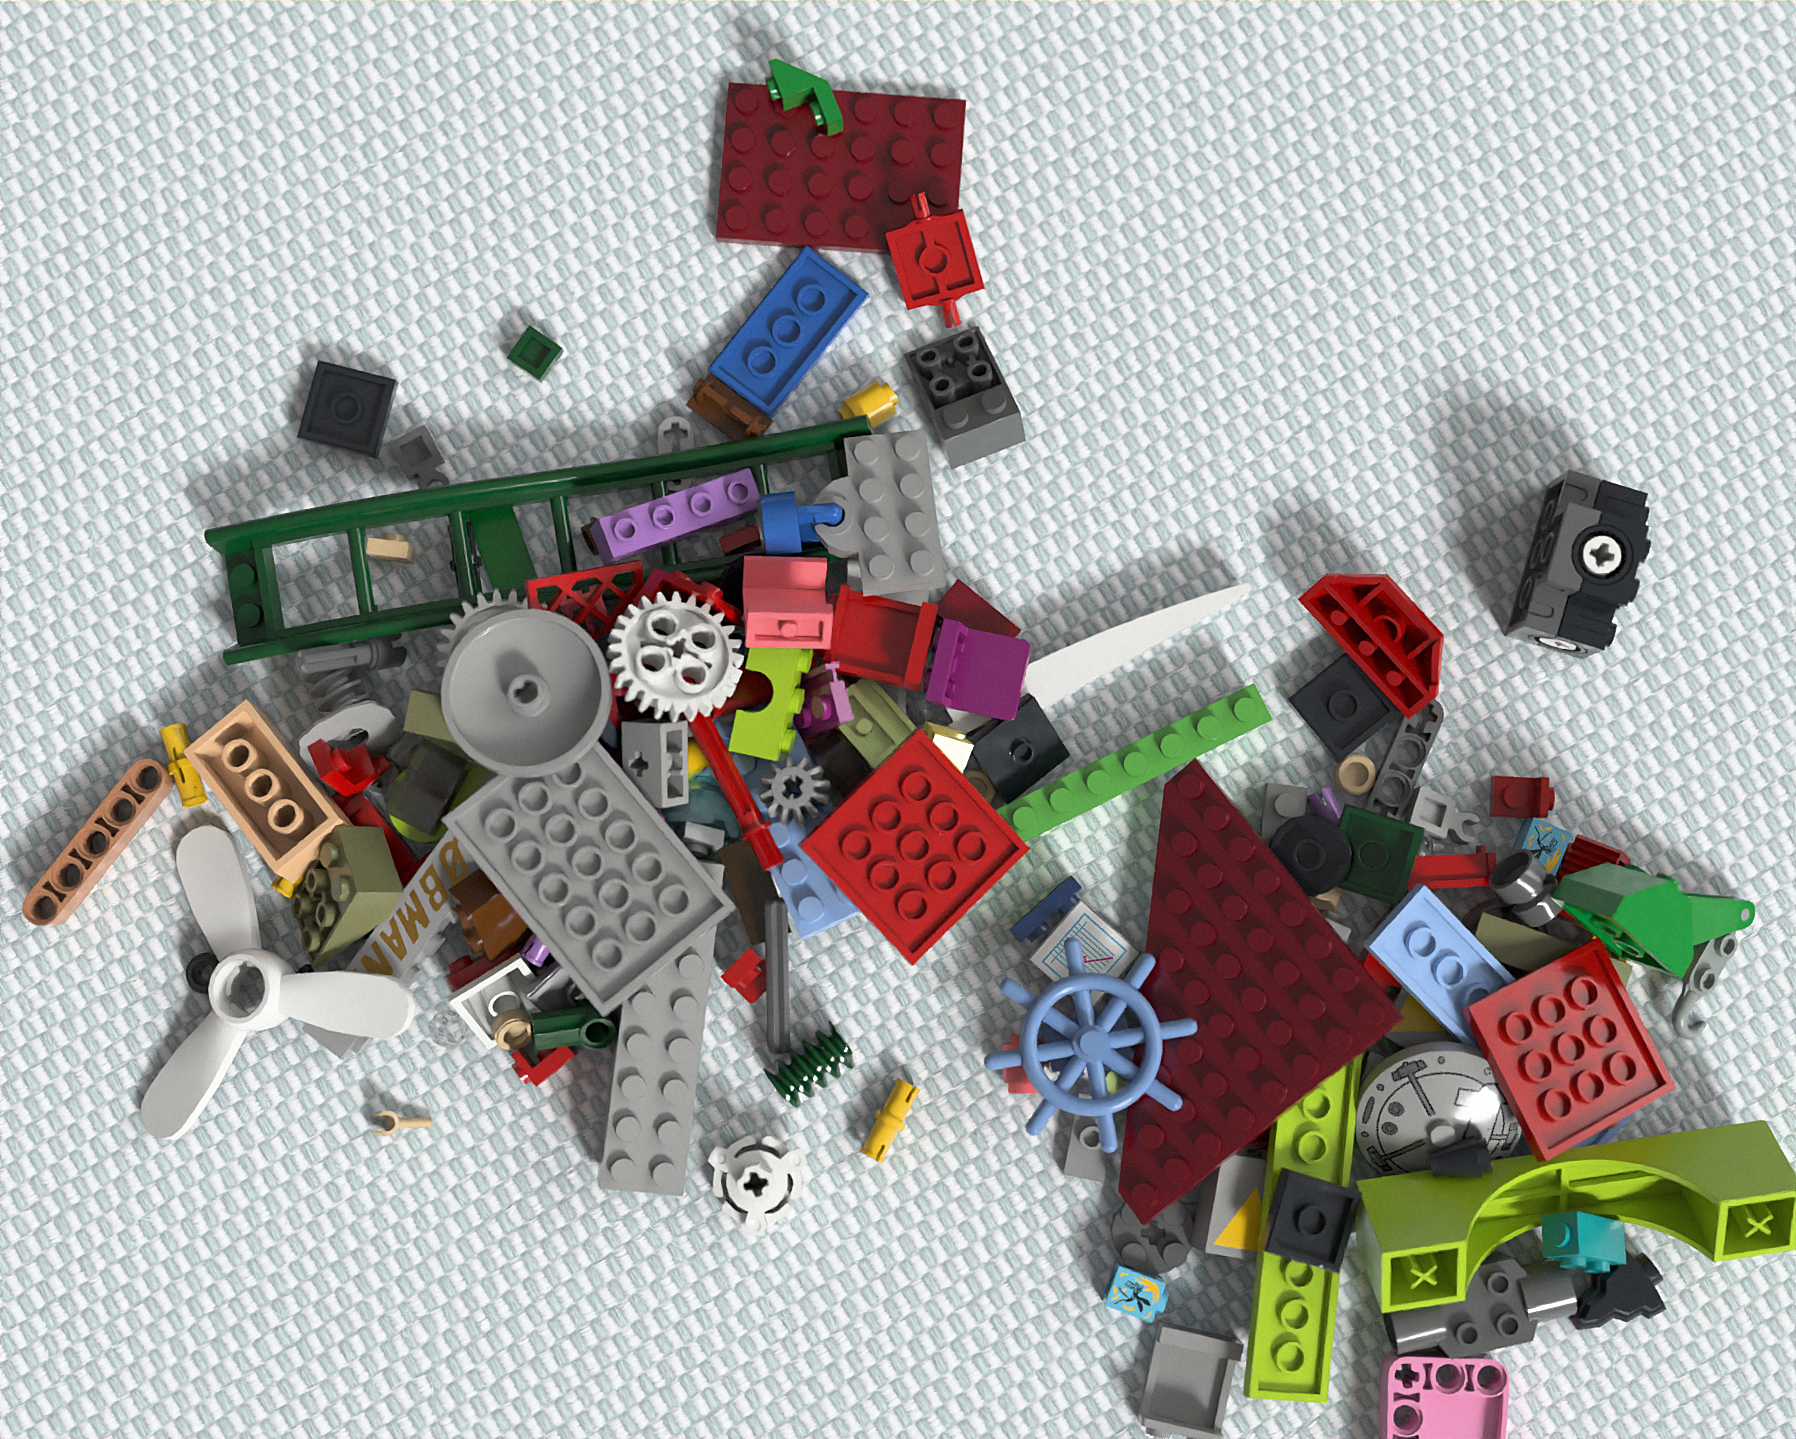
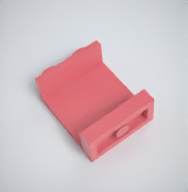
(786, 602)

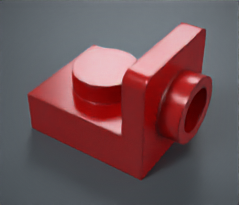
(343, 770)
(1521, 797)
(748, 976)
(551, 1062)

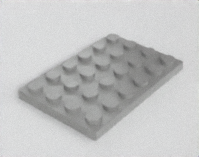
(591, 873)

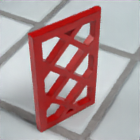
(602, 574)

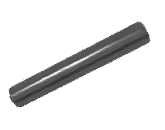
(777, 975)

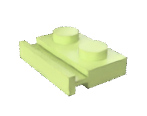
(876, 724)

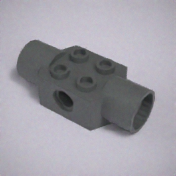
(1498, 1310)

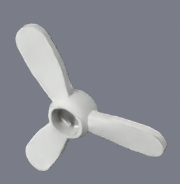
(227, 914)

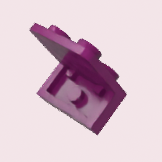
(976, 671)

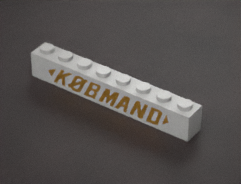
(410, 930)

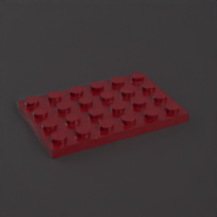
(839, 191)

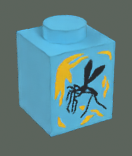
(1544, 841)
(1135, 1292)

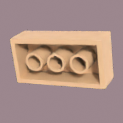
(267, 789)

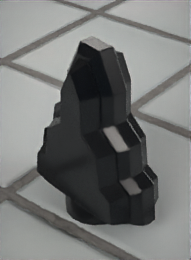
(1620, 1294)

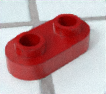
(467, 970)

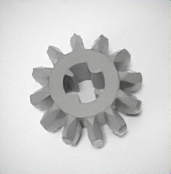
(779, 796)

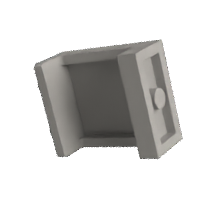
(1188, 1382)

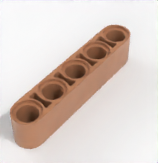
(80, 848)

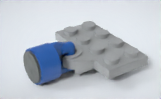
(873, 514)

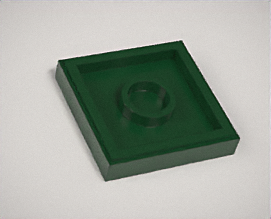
(1381, 854)

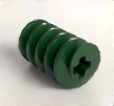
(811, 1066)

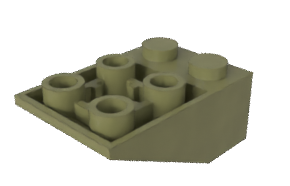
(346, 891)

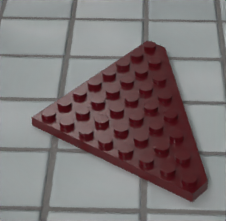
(1261, 977)

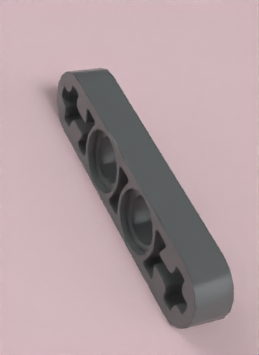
(1404, 772)

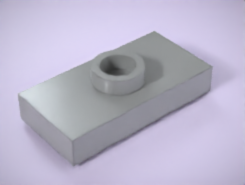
(1084, 1151)

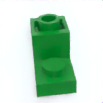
(799, 87)

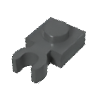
(419, 457)

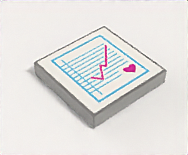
(1101, 946)

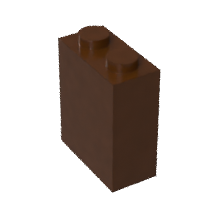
(486, 917)

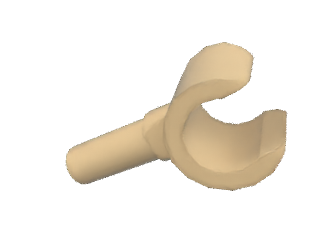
(400, 1122)

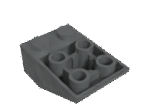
(966, 397)

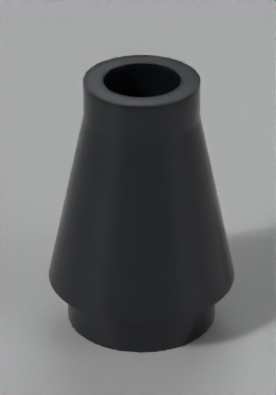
(1461, 1159)

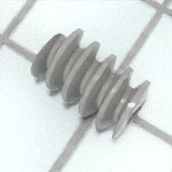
(337, 693)

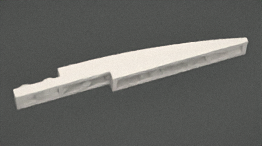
(1094, 657)

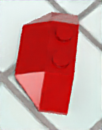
(1381, 634)

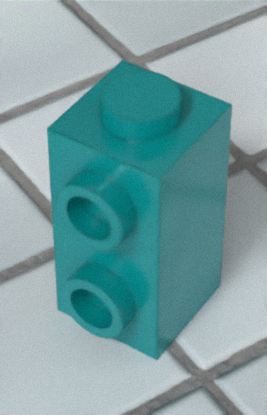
(1583, 1241)

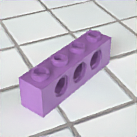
(675, 517)

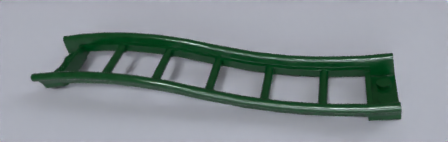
(250, 543)

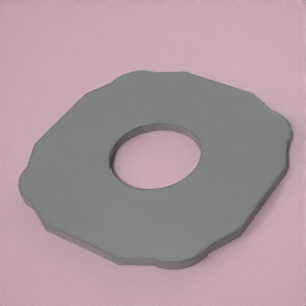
(369, 715)

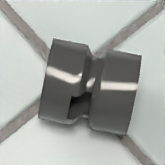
(1525, 883)

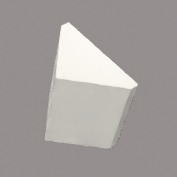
(493, 994)

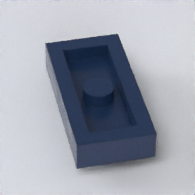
(1060, 899)

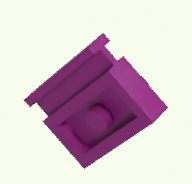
(824, 702)

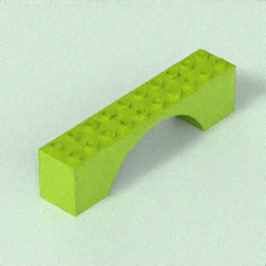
(1709, 1187)

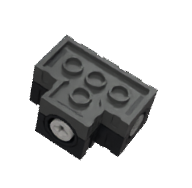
(1580, 565)

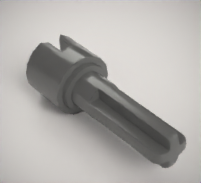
(370, 653)

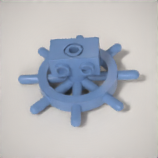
(1090, 1041)

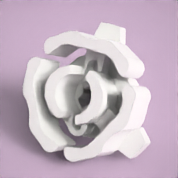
(767, 1166)

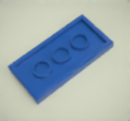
(788, 332)

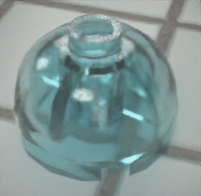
(705, 807)

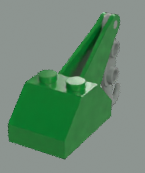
(1657, 926)

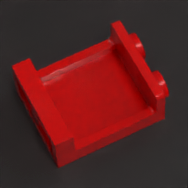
(880, 638)

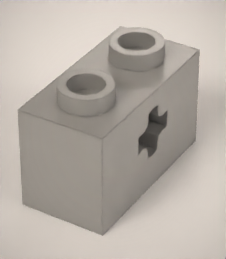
(657, 759)

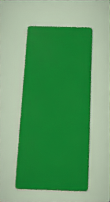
(502, 548)

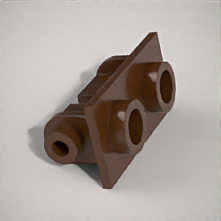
(727, 410)

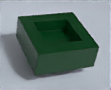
(535, 354)

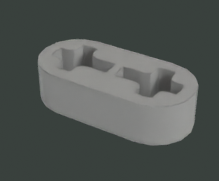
(665, 445)

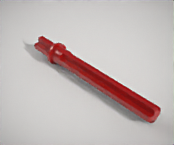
(735, 790)

